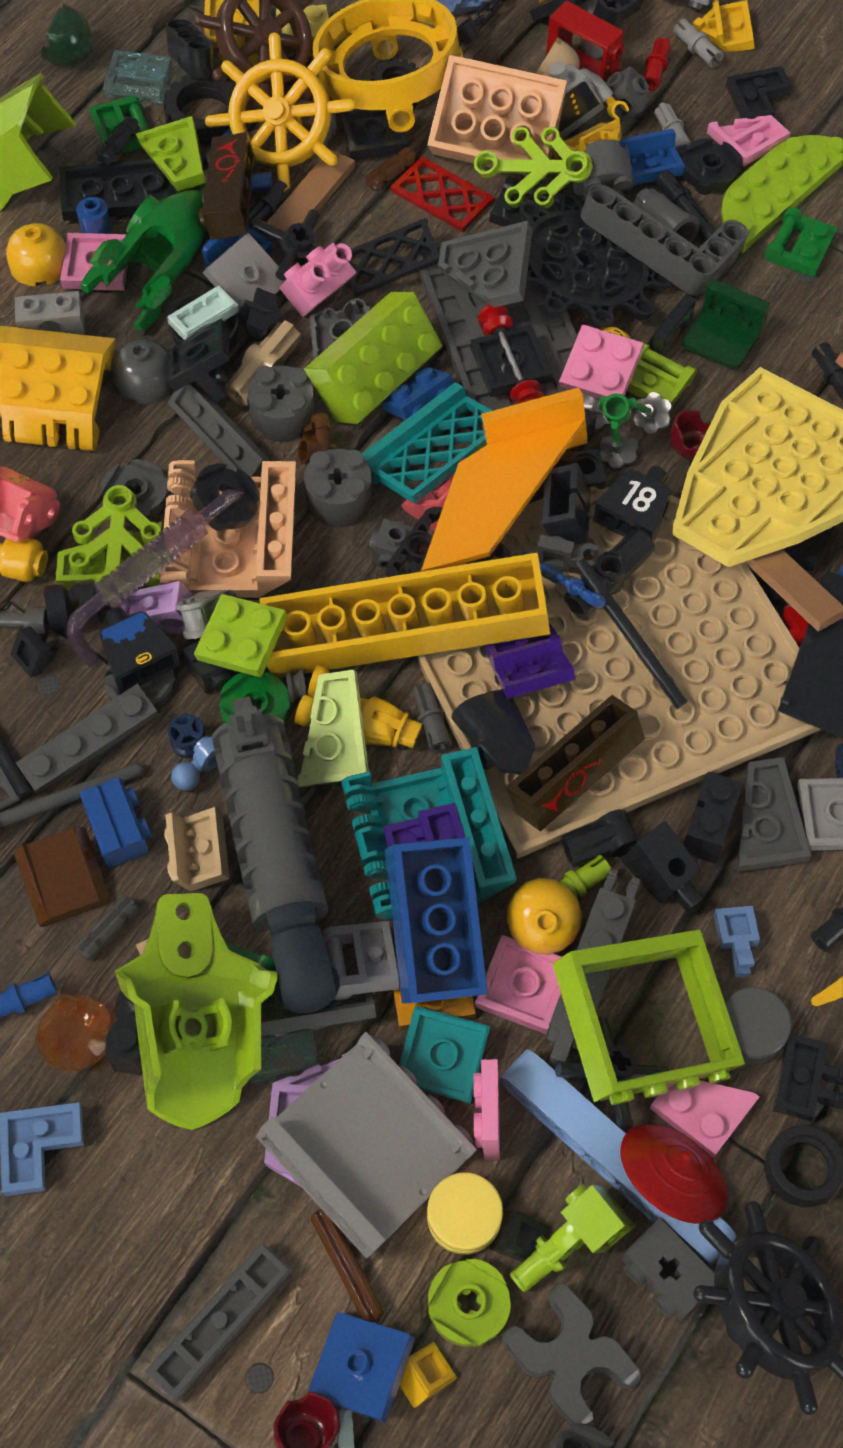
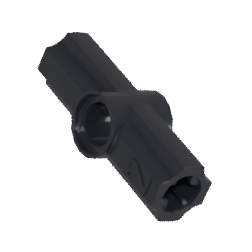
(621, 560)

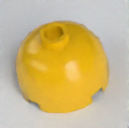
(36, 254)
(544, 916)

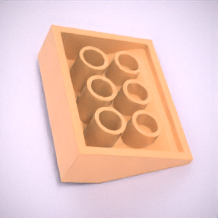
(486, 103)

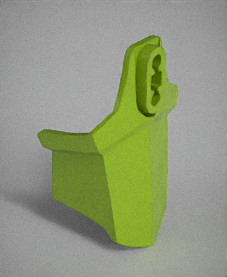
(25, 113)
(194, 1014)

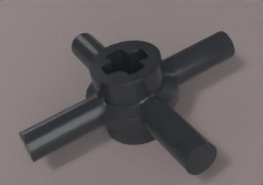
(295, 242)
(624, 1068)

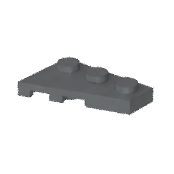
(770, 819)

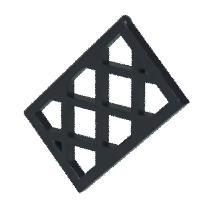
(410, 265)

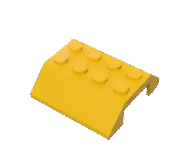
(51, 382)

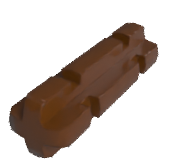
(390, 168)

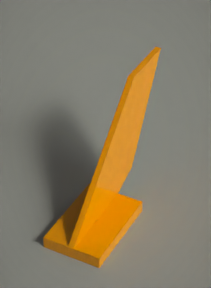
(504, 475)

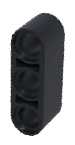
(190, 48)

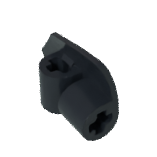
(497, 731)

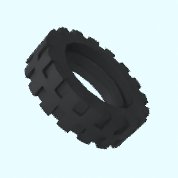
(193, 89)

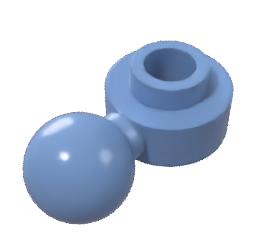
(187, 774)

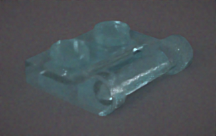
(138, 69)

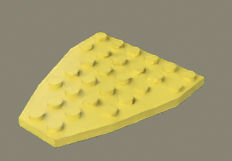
(763, 472)

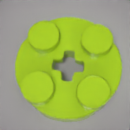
(445, 1310)

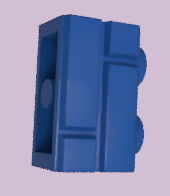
(115, 823)

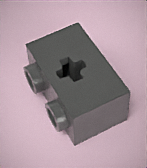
(657, 1250)

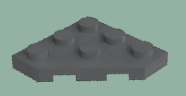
(490, 263)

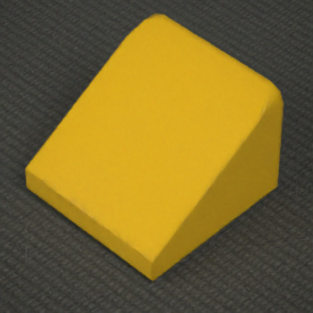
(426, 1375)

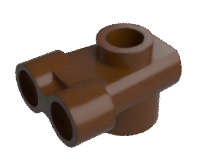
(315, 438)

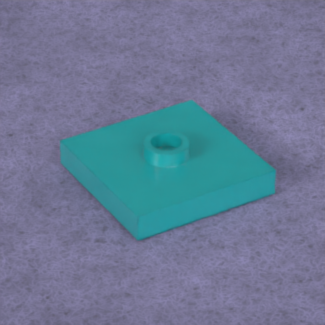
(444, 1052)

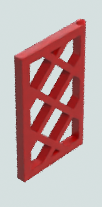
(442, 213)

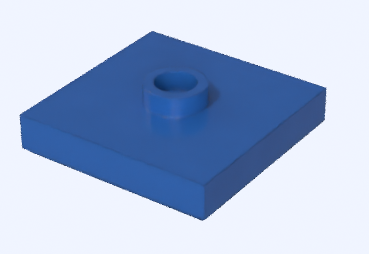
(362, 1366)

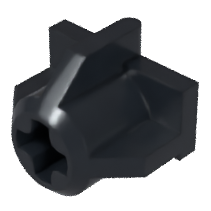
(260, 314)

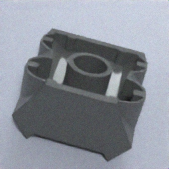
(331, 324)

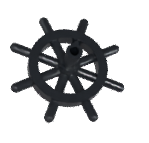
(776, 1304)

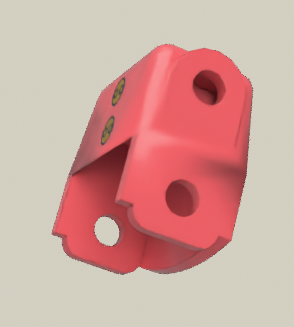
(25, 505)

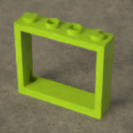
(703, 994)

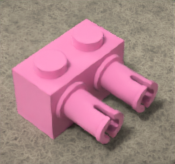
(319, 278)

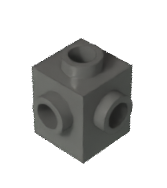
(629, 88)
(388, 540)

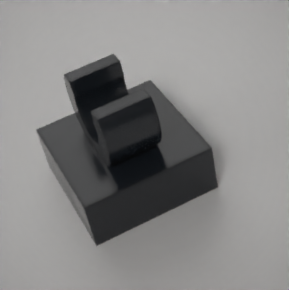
(32, 651)

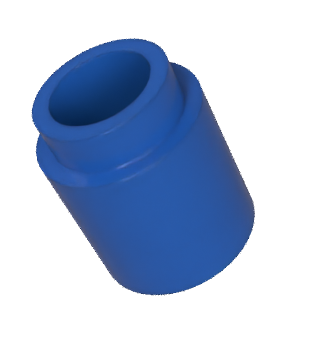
(93, 216)

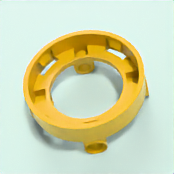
(381, 22)

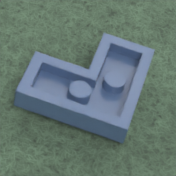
(26, 1137)

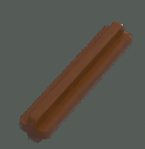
(347, 1267)

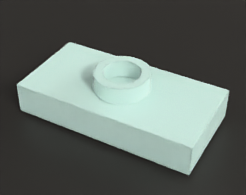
(203, 312)

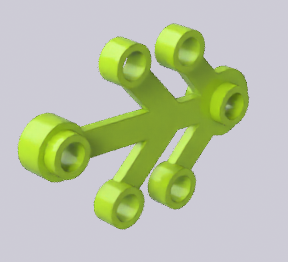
(537, 168)
(113, 537)

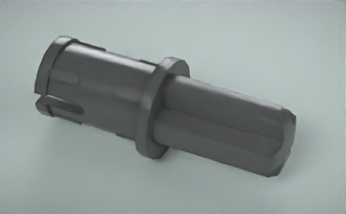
(432, 718)

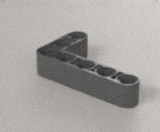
(660, 246)

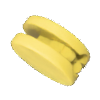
(464, 1213)

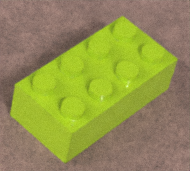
(373, 357)

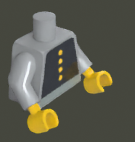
(582, 98)

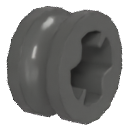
(295, 685)

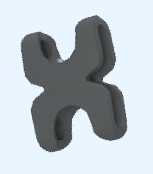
(570, 1356)

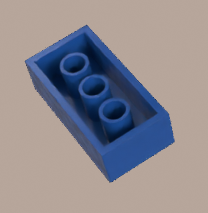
(435, 920)

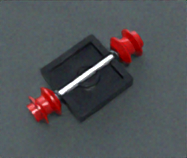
(509, 358)

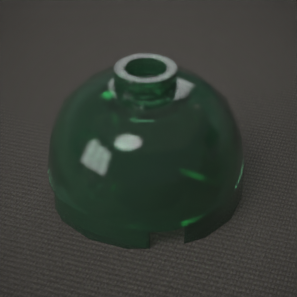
(67, 38)

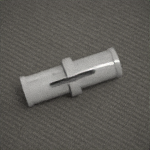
(698, 43)

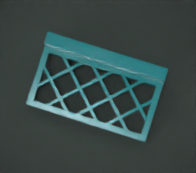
(424, 431)

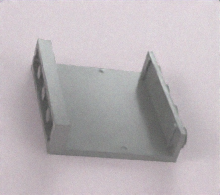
(367, 1144)

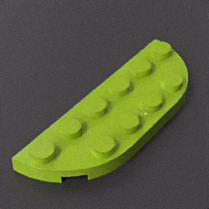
(780, 182)

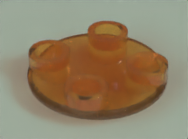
(73, 1033)

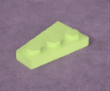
(336, 732)

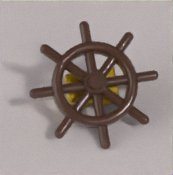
(249, 42)

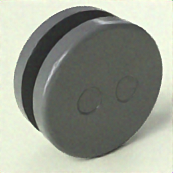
(759, 1023)

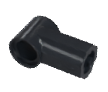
(609, 836)

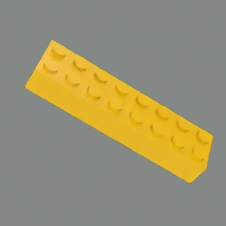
(410, 615)

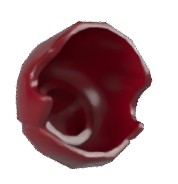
(688, 433)
(307, 1423)

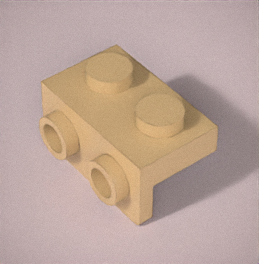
(197, 849)

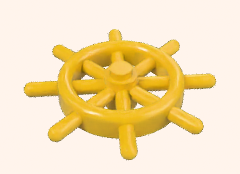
(279, 111)

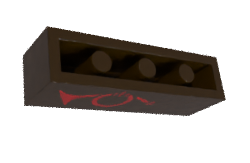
(228, 186)
(576, 762)

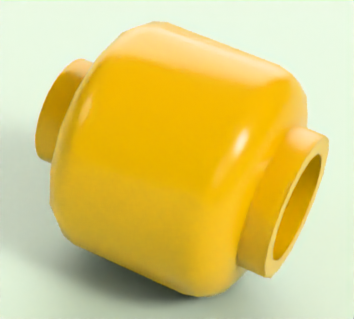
(22, 559)

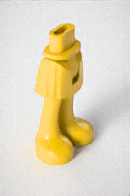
(381, 720)

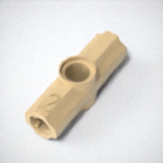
(270, 353)

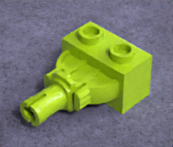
(591, 1220)

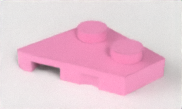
(750, 136)
(705, 1112)

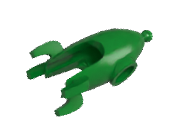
(164, 238)

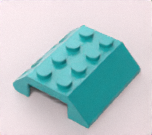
(399, 799)

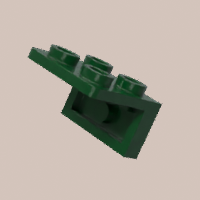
(726, 325)

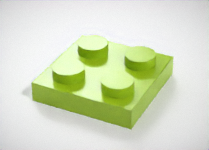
(241, 635)

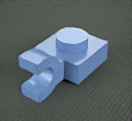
(739, 932)

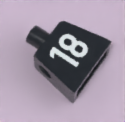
(635, 503)

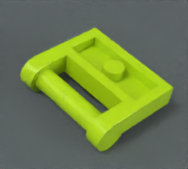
(651, 379)

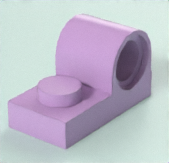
(159, 605)

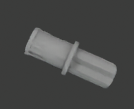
(668, 120)

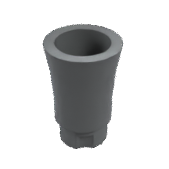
(668, 213)

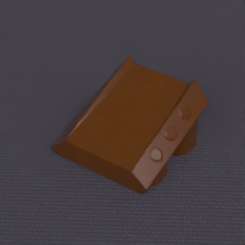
(62, 876)

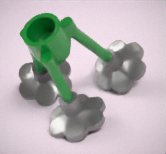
(615, 410)

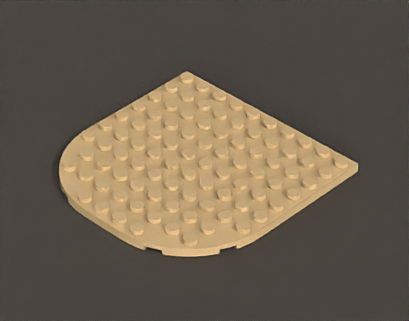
(707, 631)

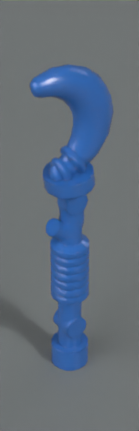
(574, 586)

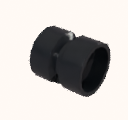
(59, 602)

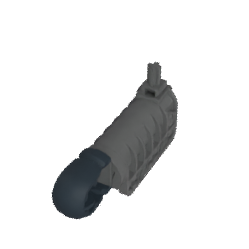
(276, 853)

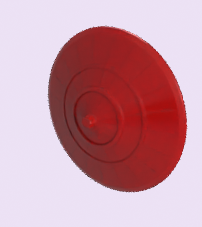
(674, 1173)

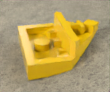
(728, 26)
(601, 131)

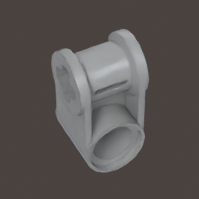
(198, 610)

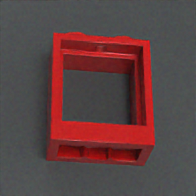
(573, 19)

